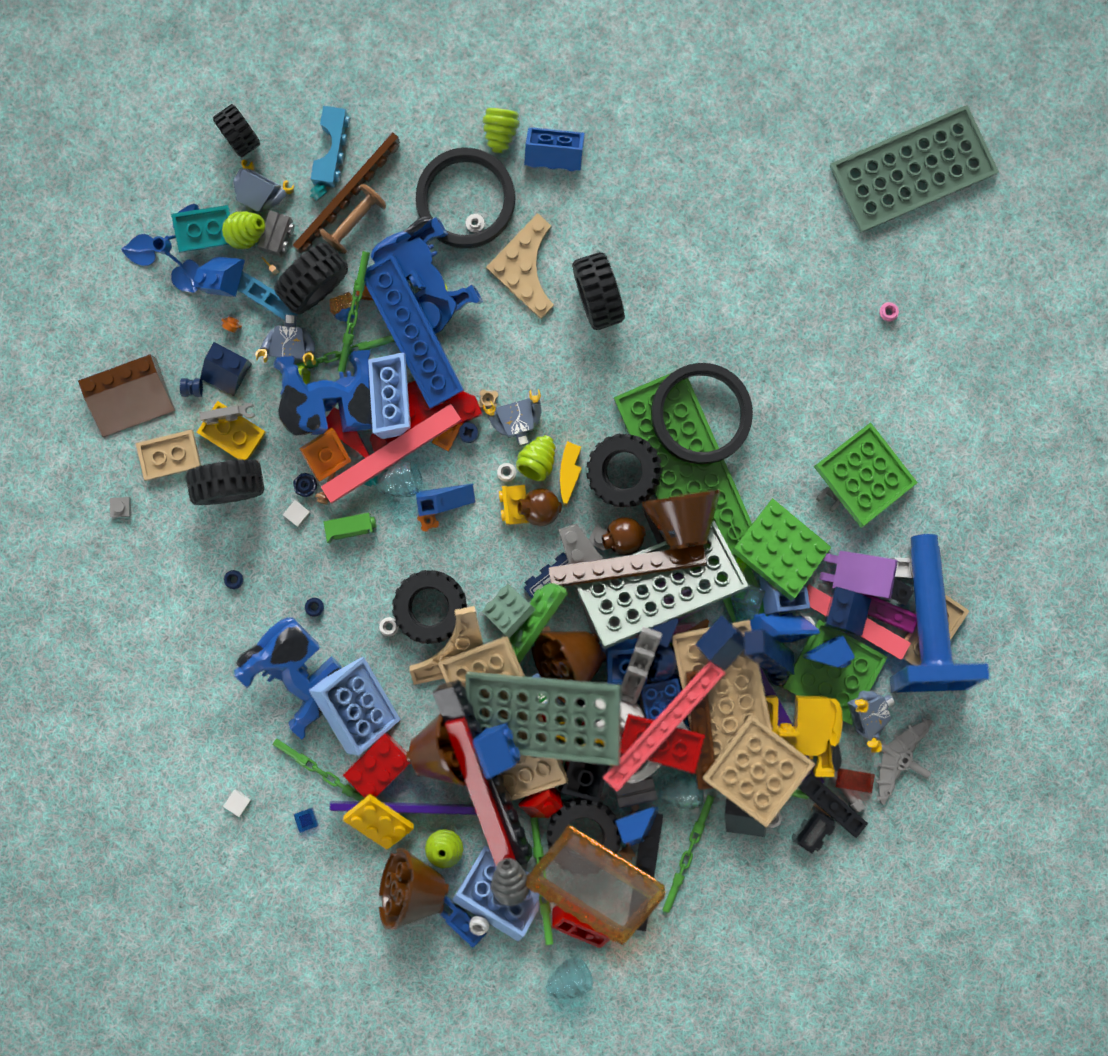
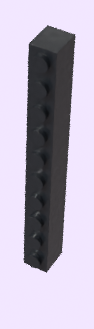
(454, 705)

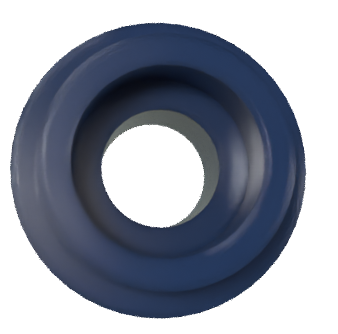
(227, 579)
(310, 602)

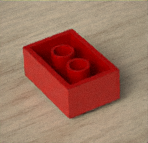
(377, 767)

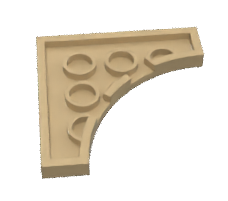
(517, 266)
(464, 638)

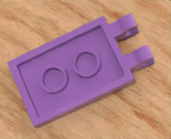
(862, 573)

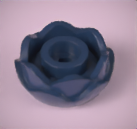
(299, 482)

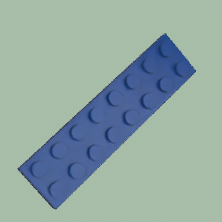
(412, 331)

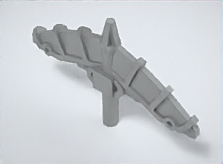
(899, 756)

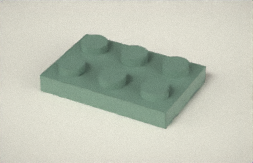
(508, 610)

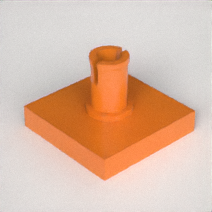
(325, 454)

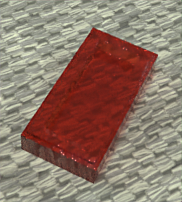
(855, 780)

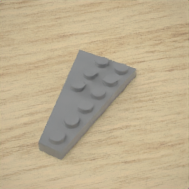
(580, 550)

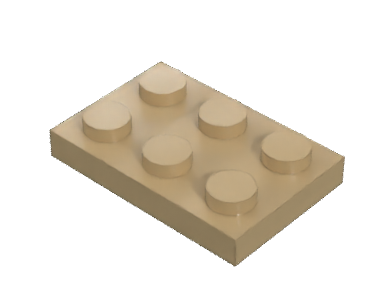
(168, 455)

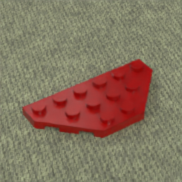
(463, 403)

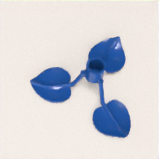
(142, 252)

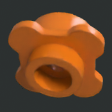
(230, 324)
(425, 525)

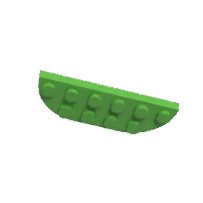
(546, 603)

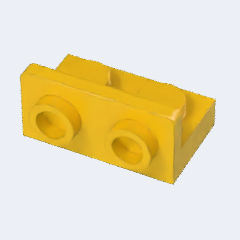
(510, 496)

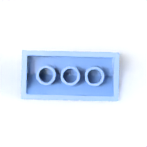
(389, 395)

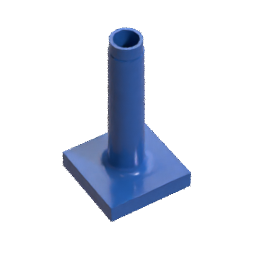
(937, 667)

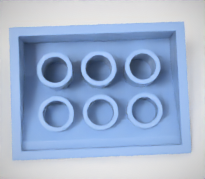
(355, 706)
(477, 898)

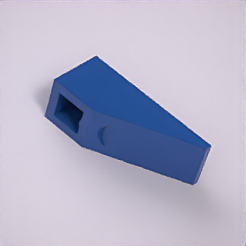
(444, 499)

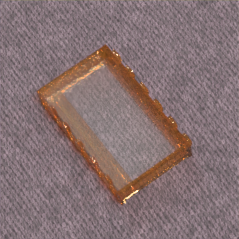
(596, 885)

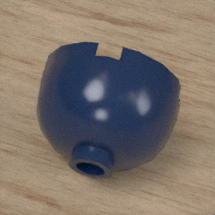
(663, 664)

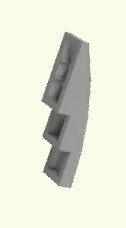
(639, 665)

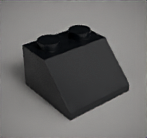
(584, 779)
(741, 822)

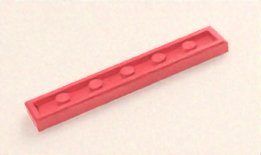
(872, 631)

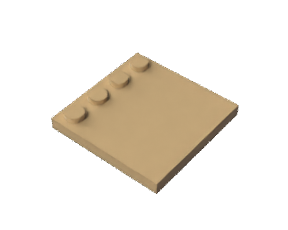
(758, 771)

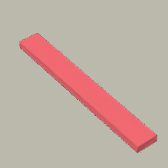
(391, 453)
(664, 725)

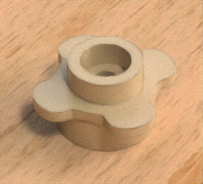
(487, 394)

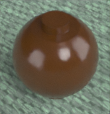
(540, 507)
(624, 536)

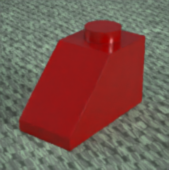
(542, 804)

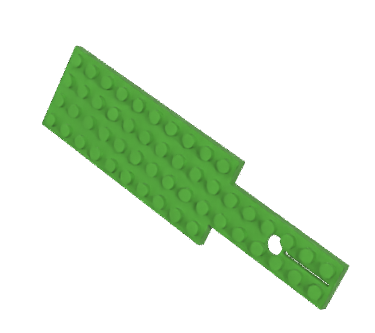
(690, 429)

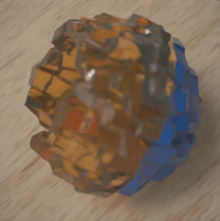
(341, 306)

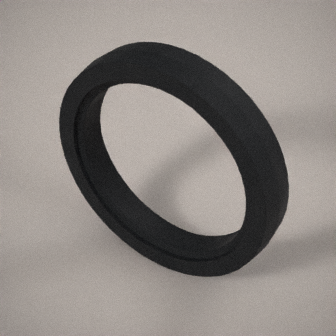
(473, 156)
(724, 376)

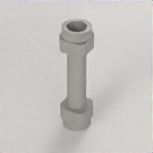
(855, 803)

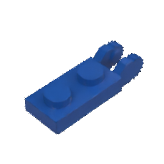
(460, 923)

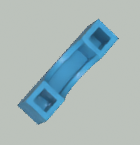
(326, 170)

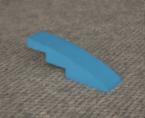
(263, 296)

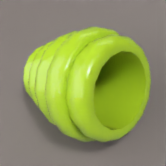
(500, 127)
(243, 229)
(537, 458)
(447, 841)

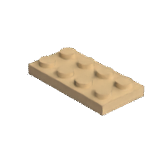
(956, 615)

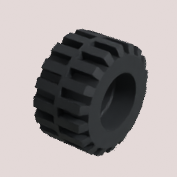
(236, 130)

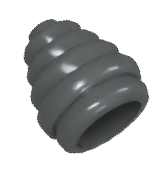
(509, 883)

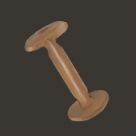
(354, 217)

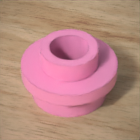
(891, 306)

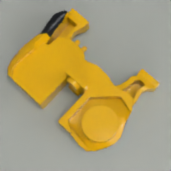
(815, 730)

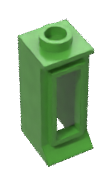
(349, 526)

